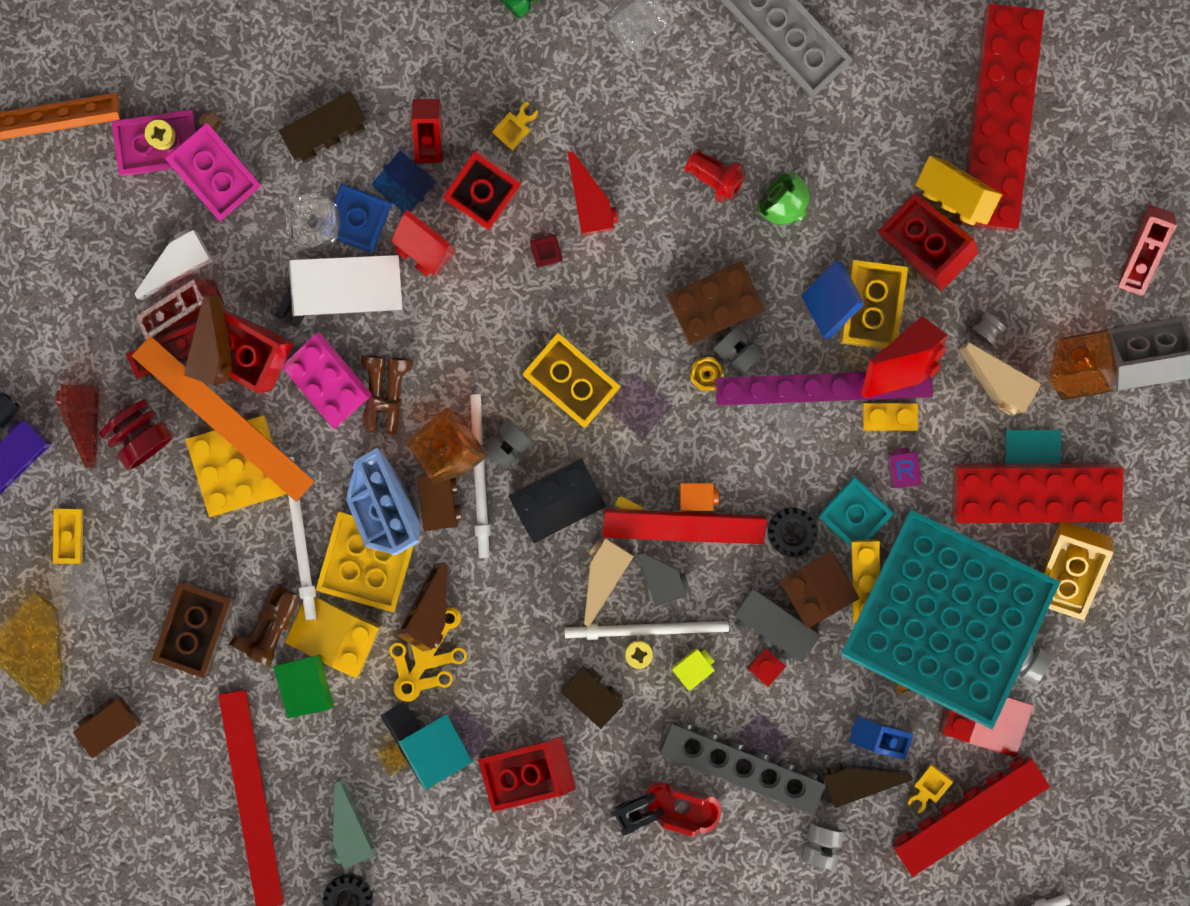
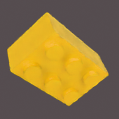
(880, 317)
(571, 380)

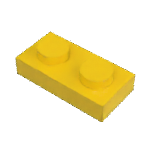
(890, 417)
(68, 536)

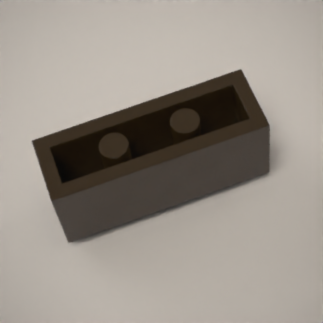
(324, 128)

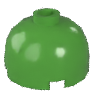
(786, 200)

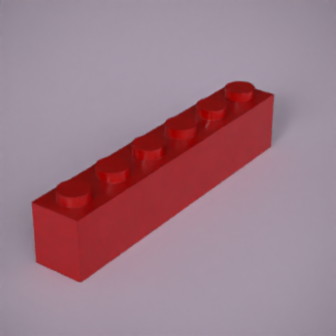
(970, 815)

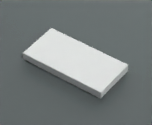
(345, 285)

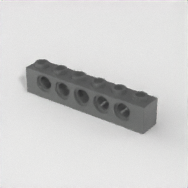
(803, 799)

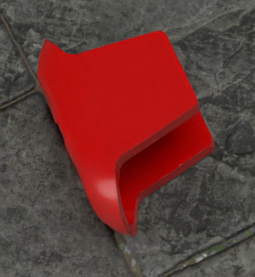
(701, 817)

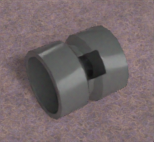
(743, 360)
(514, 437)

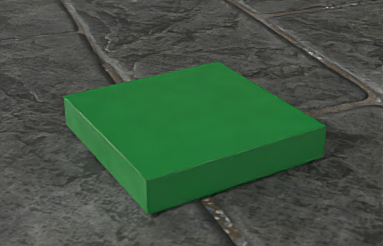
(303, 686)

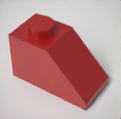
(427, 130)

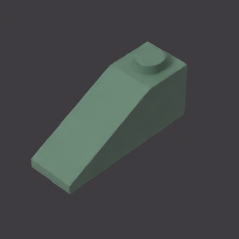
(350, 835)

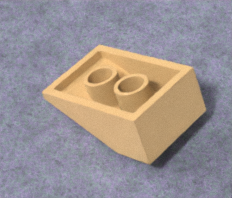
(1002, 383)
(606, 568)

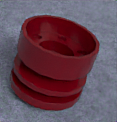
(136, 434)

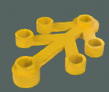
(423, 661)

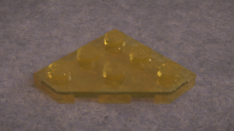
(33, 649)

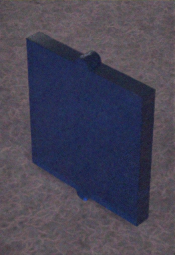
(403, 182)

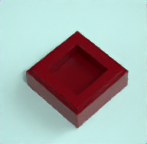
(546, 251)

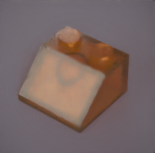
(1083, 365)
(446, 447)

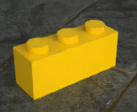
(958, 191)

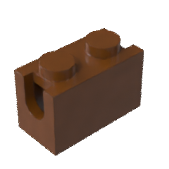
(438, 504)
(106, 727)

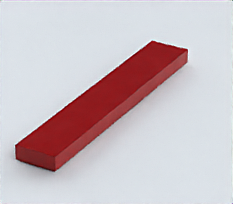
(684, 526)

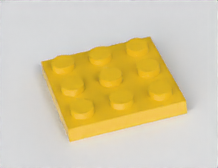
(226, 475)
(359, 571)

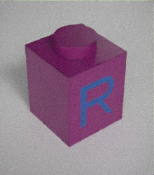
(904, 468)

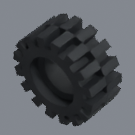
(809, 532)
(351, 883)

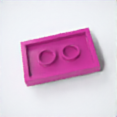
(136, 154)
(212, 171)
(326, 380)

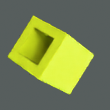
(694, 668)

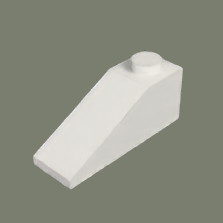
(178, 260)

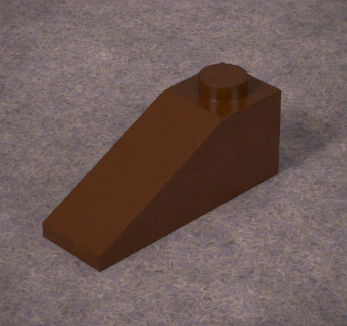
(210, 347)
(428, 612)

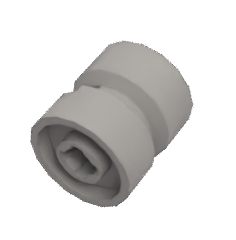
(1035, 665)
(830, 839)

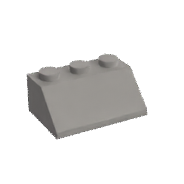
(1151, 353)

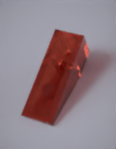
(177, 308)
(80, 414)

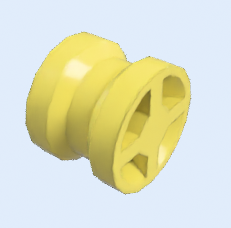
(163, 139)
(637, 650)

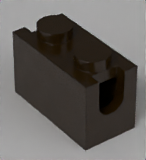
(592, 696)

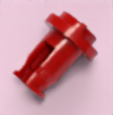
(717, 175)

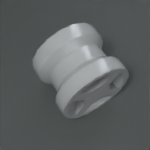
(988, 328)

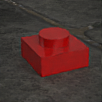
(766, 667)

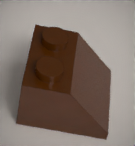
(819, 589)

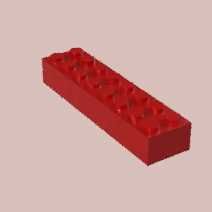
(1004, 107)

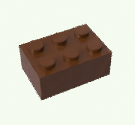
(715, 303)
(193, 629)

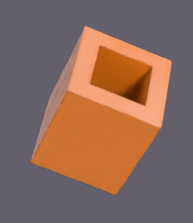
(698, 497)

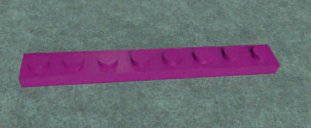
(806, 389)

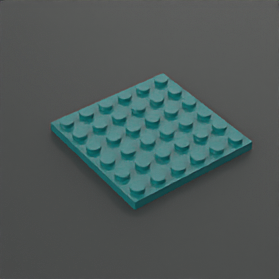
(951, 619)

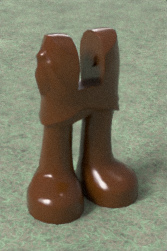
(391, 405)
(277, 609)

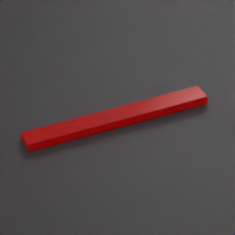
(251, 798)

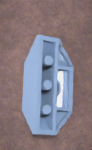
(381, 505)

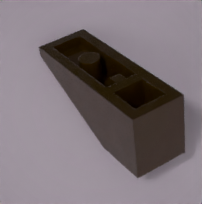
(856, 782)

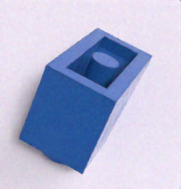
(881, 738)

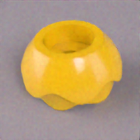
(700, 367)

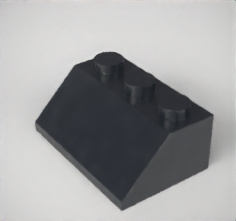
(557, 501)

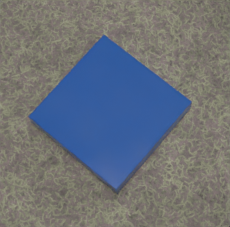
(360, 217)
(832, 299)

